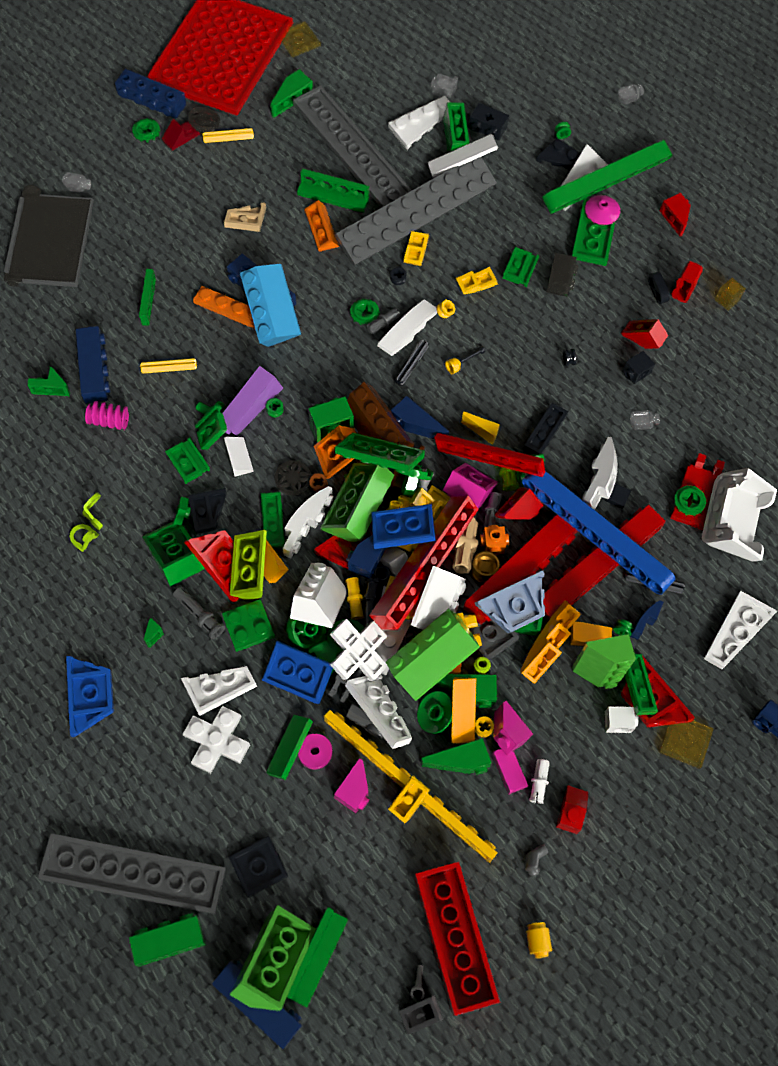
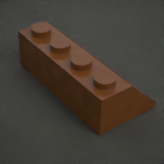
(374, 417)

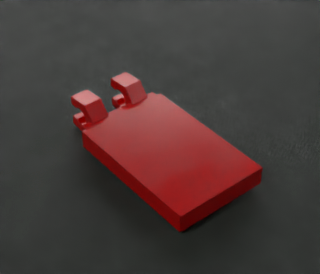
(704, 480)

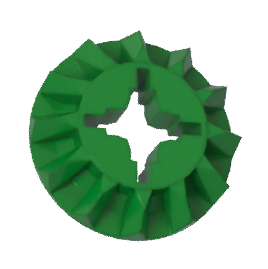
(144, 125)
(360, 306)
(697, 497)

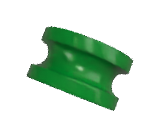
(562, 130)
(274, 401)
(623, 628)

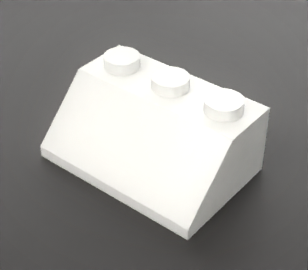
(438, 595)

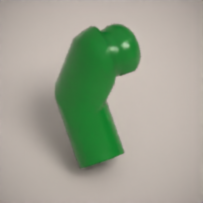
(203, 408)

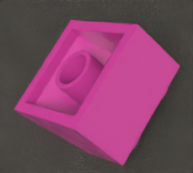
(470, 482)

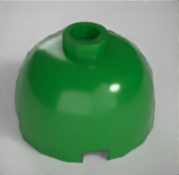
(304, 633)

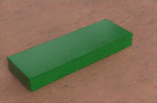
(147, 297)
(273, 519)
(640, 688)
(289, 747)

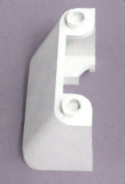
(735, 513)

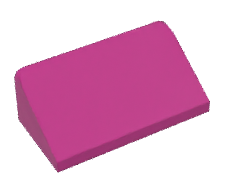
(509, 771)

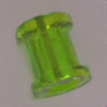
(509, 479)

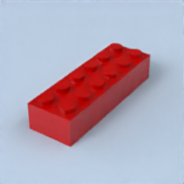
(456, 939)

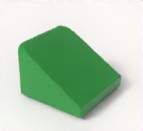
(153, 633)

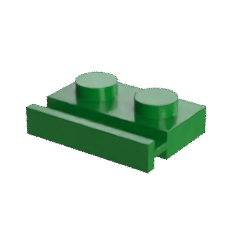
(520, 267)
(211, 427)
(187, 461)

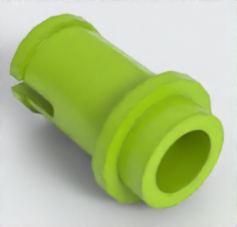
(479, 663)

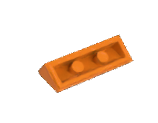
(321, 226)

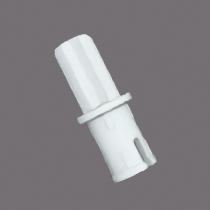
(539, 781)

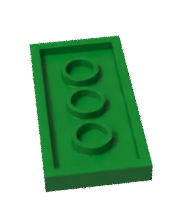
(592, 240)
(380, 452)

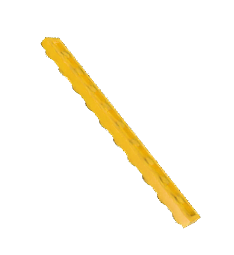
(401, 777)

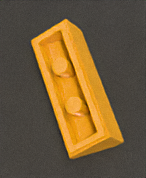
(463, 710)

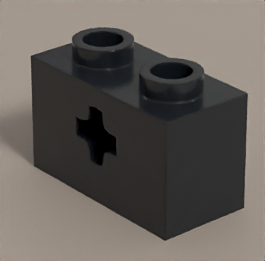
(488, 121)

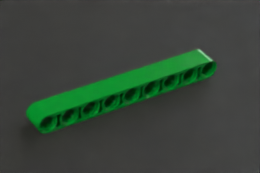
(607, 177)

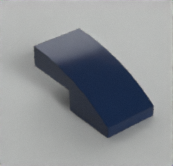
(648, 617)

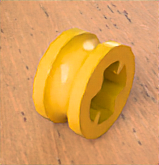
(447, 311)
(485, 733)

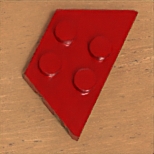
(337, 549)
(216, 556)
(669, 706)

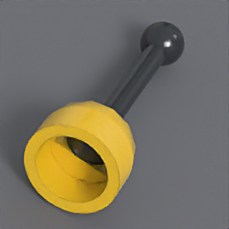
(454, 365)

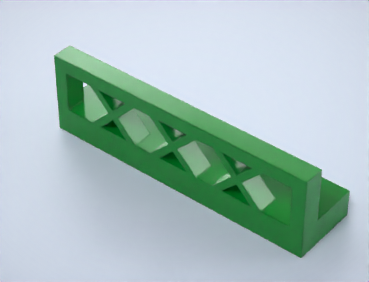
(333, 193)
(317, 957)

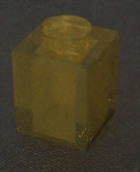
(730, 294)

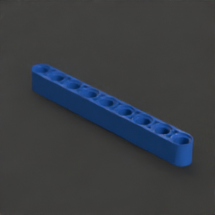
(600, 532)

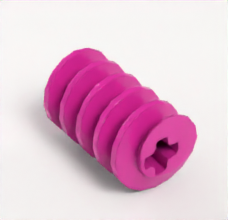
(107, 416)

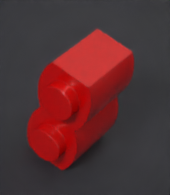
(687, 281)

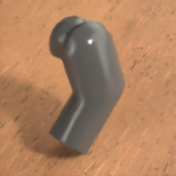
(532, 859)

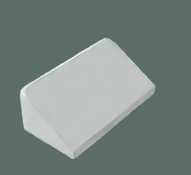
(238, 455)

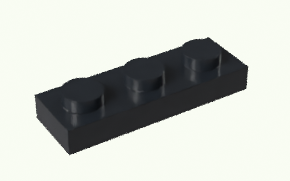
(546, 429)

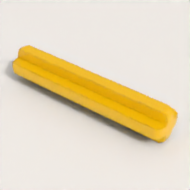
(228, 135)
(168, 365)

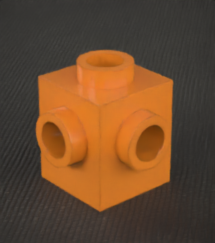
(494, 539)

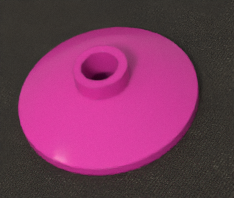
(602, 210)

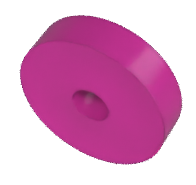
(322, 758)

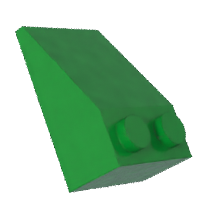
(172, 553)

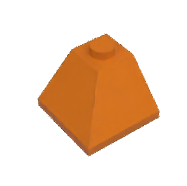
(325, 451)

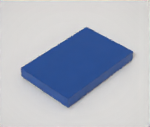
(403, 526)
(297, 672)

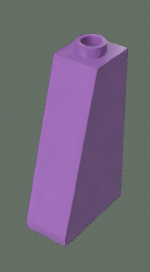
(251, 400)

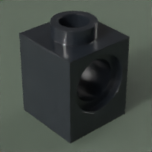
(638, 367)

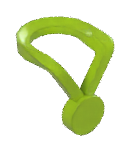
(88, 515)
(91, 534)

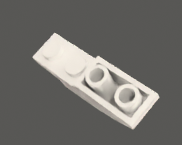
(604, 475)
(310, 514)

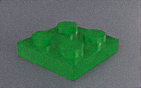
(248, 625)

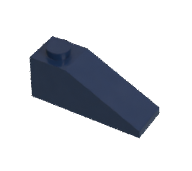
(416, 420)
(365, 558)

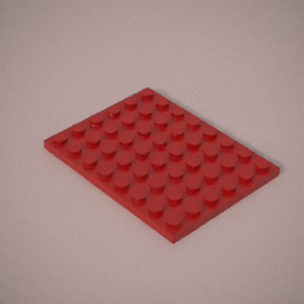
(221, 52)

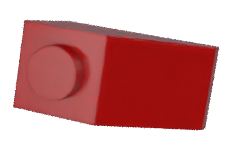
(676, 212)
(646, 333)
(520, 505)
(573, 810)

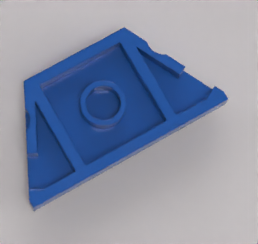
(88, 694)

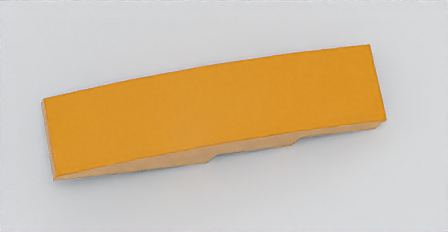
(546, 646)

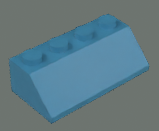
(270, 304)

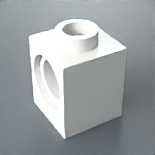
(620, 719)

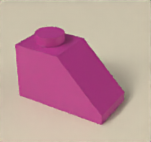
(509, 729)
(354, 789)

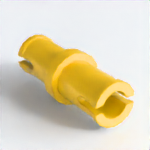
(354, 598)

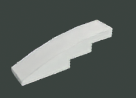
(405, 329)

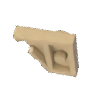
(245, 218)

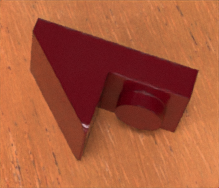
(178, 134)

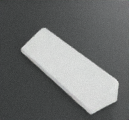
(462, 155)

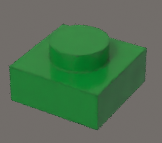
(182, 511)

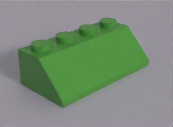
(356, 500)
(432, 654)
(605, 661)
(273, 961)

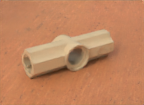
(465, 549)

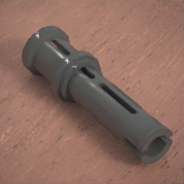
(204, 618)

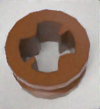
(319, 477)

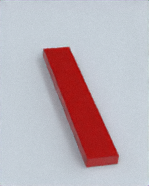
(490, 454)

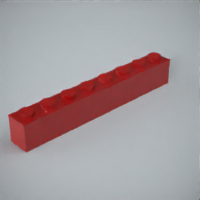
(524, 563)
(598, 564)
(413, 576)

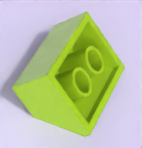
(248, 565)

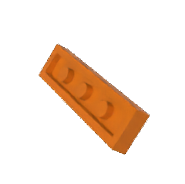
(224, 306)

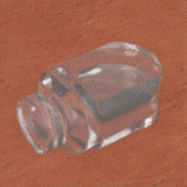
(630, 93)
(76, 182)
(643, 420)

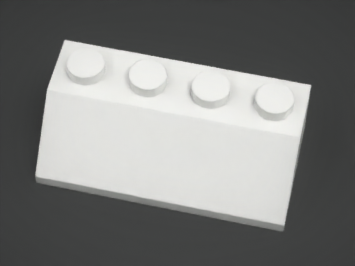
(318, 596)

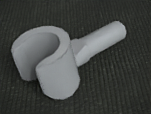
(418, 983)

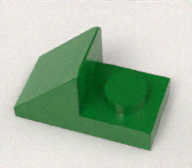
(52, 386)

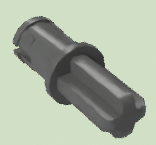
(383, 321)
(491, 509)

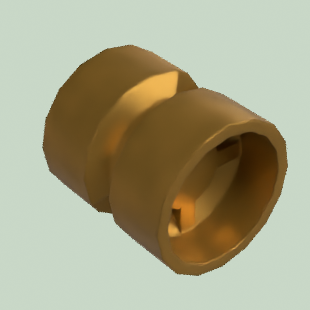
(483, 567)

